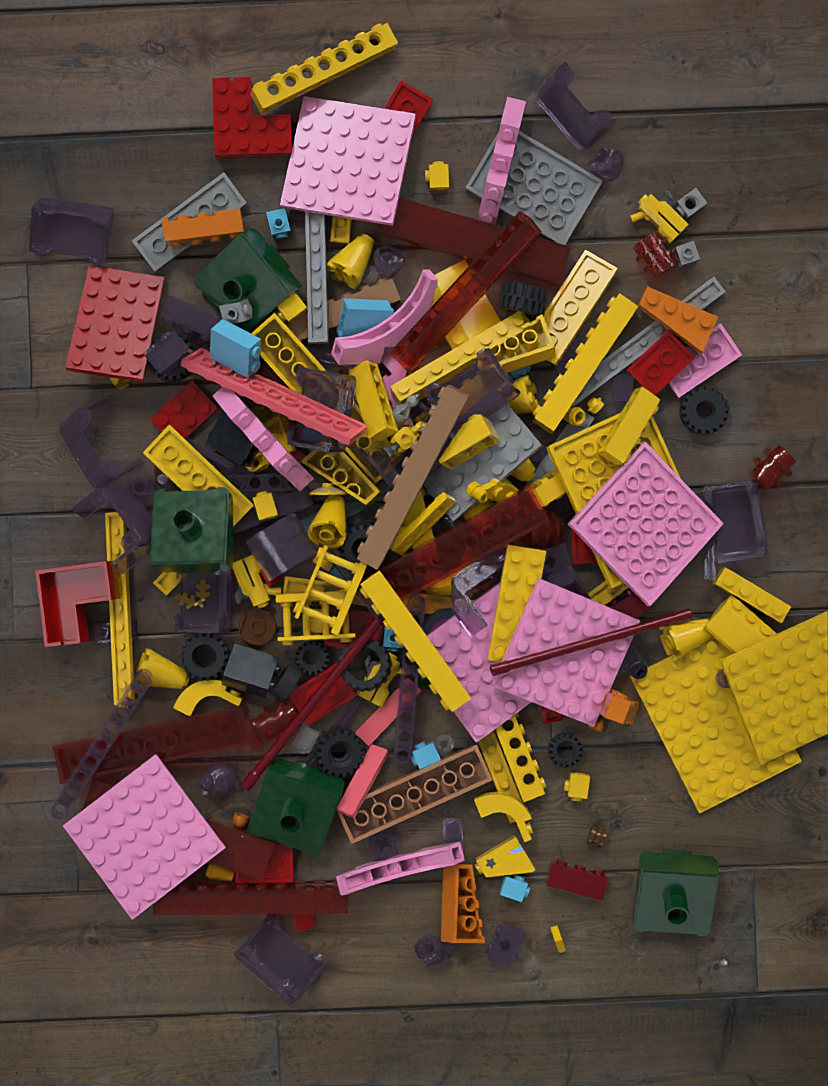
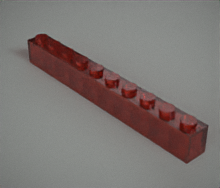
(465, 292)

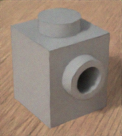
(236, 311)

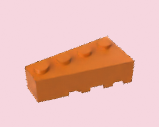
(202, 228)
(682, 319)
(619, 708)
(459, 906)

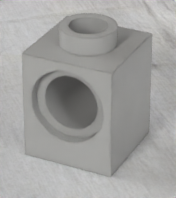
(696, 198)
(686, 254)

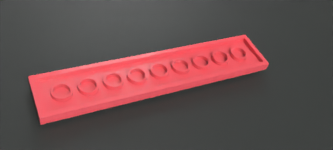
(277, 398)

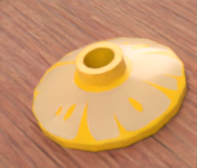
(328, 489)

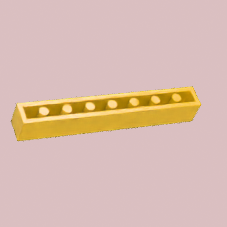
(455, 361)
(583, 366)
(415, 640)

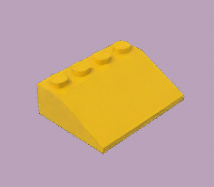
(477, 320)

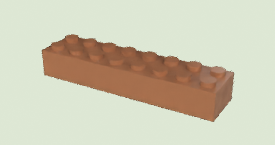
(417, 792)

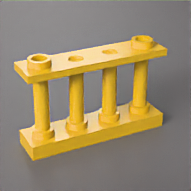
(286, 602)
(341, 604)

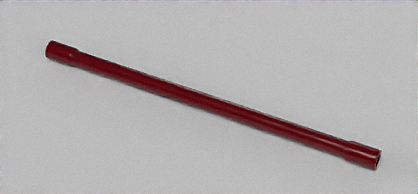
(507, 666)
(254, 775)

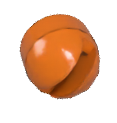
(598, 726)
(240, 820)

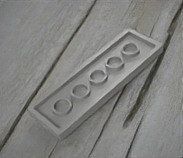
(214, 197)

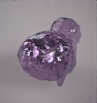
(211, 779)
(430, 954)

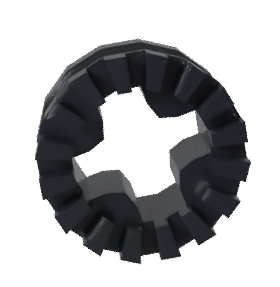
(635, 666)

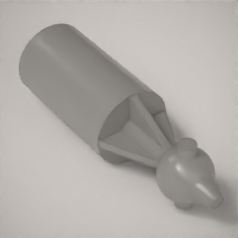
(402, 411)

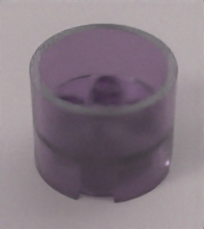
(281, 547)

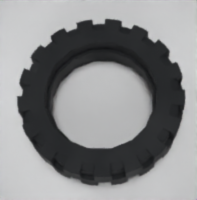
(379, 678)

